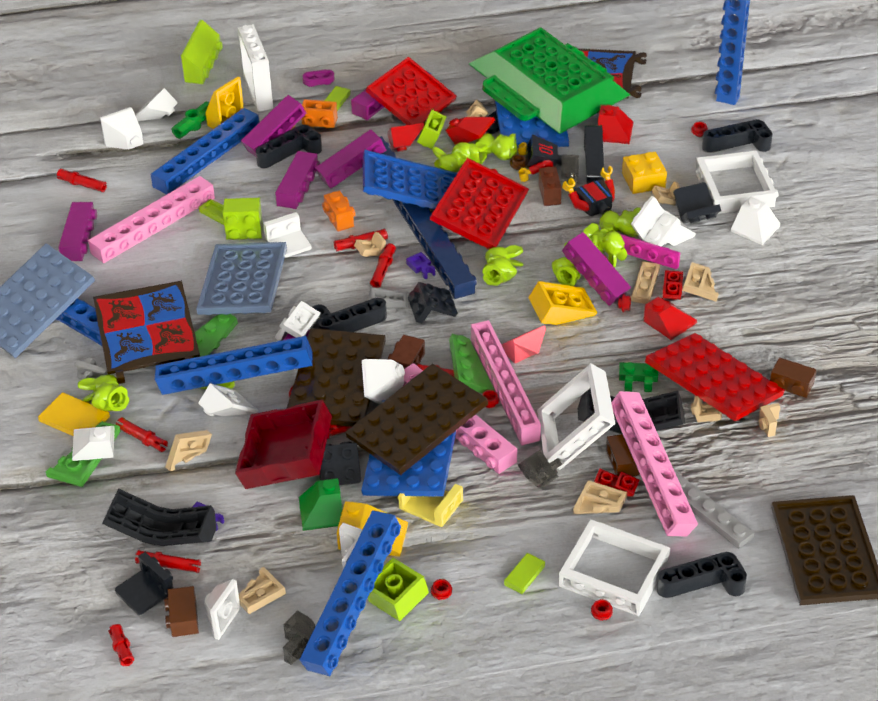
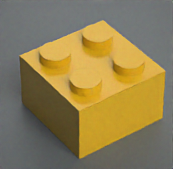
(643, 172)

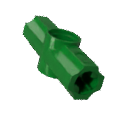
(191, 122)

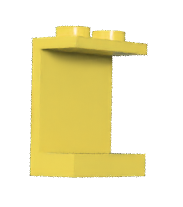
(433, 508)

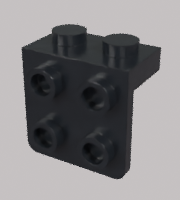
(695, 203)
(427, 298)
(341, 463)
(147, 586)

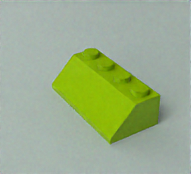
(200, 53)

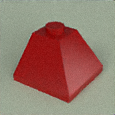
(615, 124)
(468, 128)
(403, 136)
(667, 318)

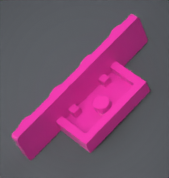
(651, 252)

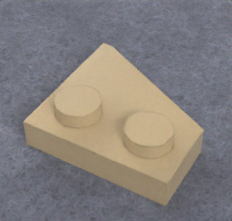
(700, 282)
(187, 446)
(599, 499)
(261, 591)

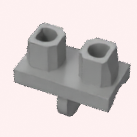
(89, 369)

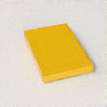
(72, 413)

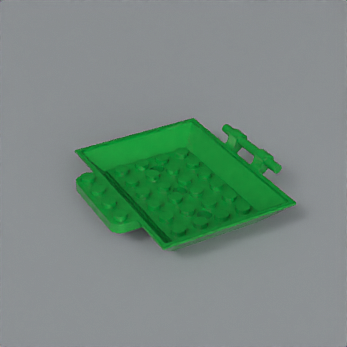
(547, 81)

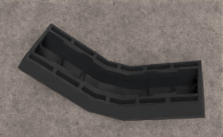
(664, 410)
(160, 524)

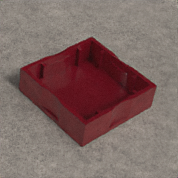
(284, 444)

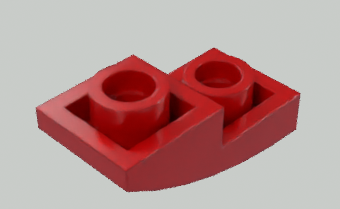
(672, 284)
(622, 482)

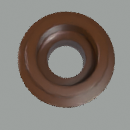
(518, 162)

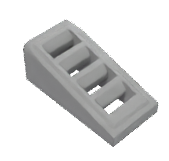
(389, 296)

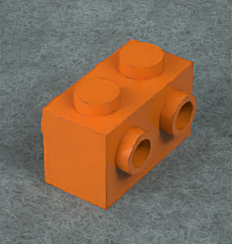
(320, 113)
(338, 210)

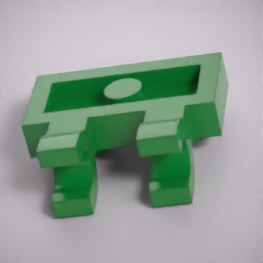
(637, 372)

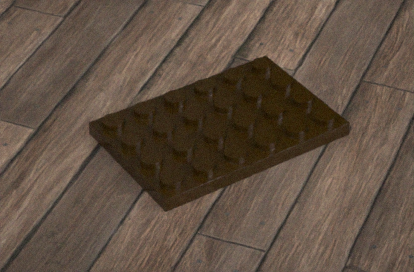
(337, 373)
(416, 418)
(827, 549)

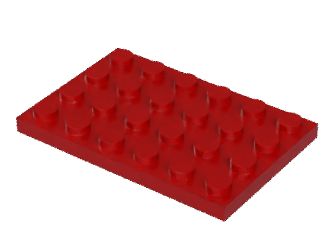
(479, 204)
(714, 376)

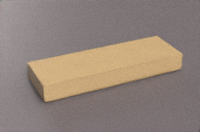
(645, 282)

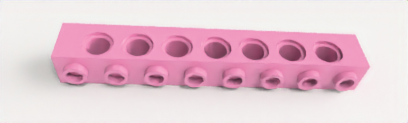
(151, 219)
(505, 383)
(479, 437)
(653, 464)

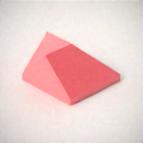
(524, 345)

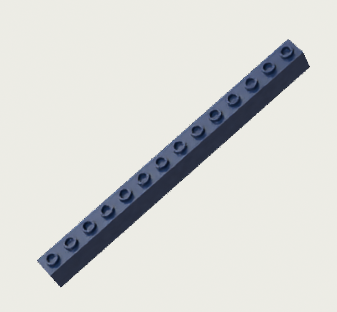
(437, 245)

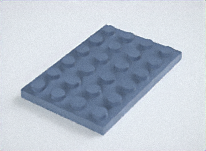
(242, 278)
(37, 297)

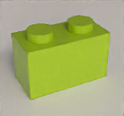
(431, 129)

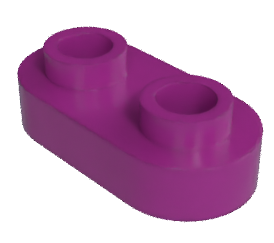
(318, 77)

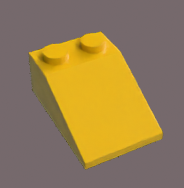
(224, 103)
(560, 303)
(357, 515)

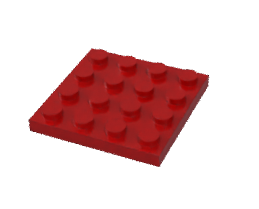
(410, 92)

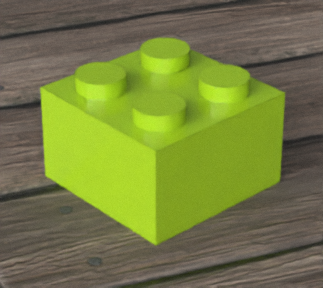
(242, 218)
(398, 589)

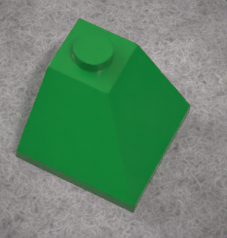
(321, 505)

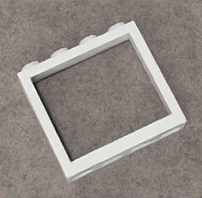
(254, 70)
(733, 203)
(587, 432)
(598, 589)

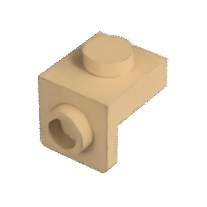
(477, 110)
(665, 195)
(371, 247)
(704, 411)
(768, 418)

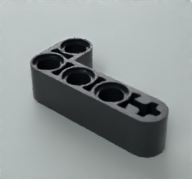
(737, 135)
(288, 144)
(593, 152)
(352, 317)
(701, 573)

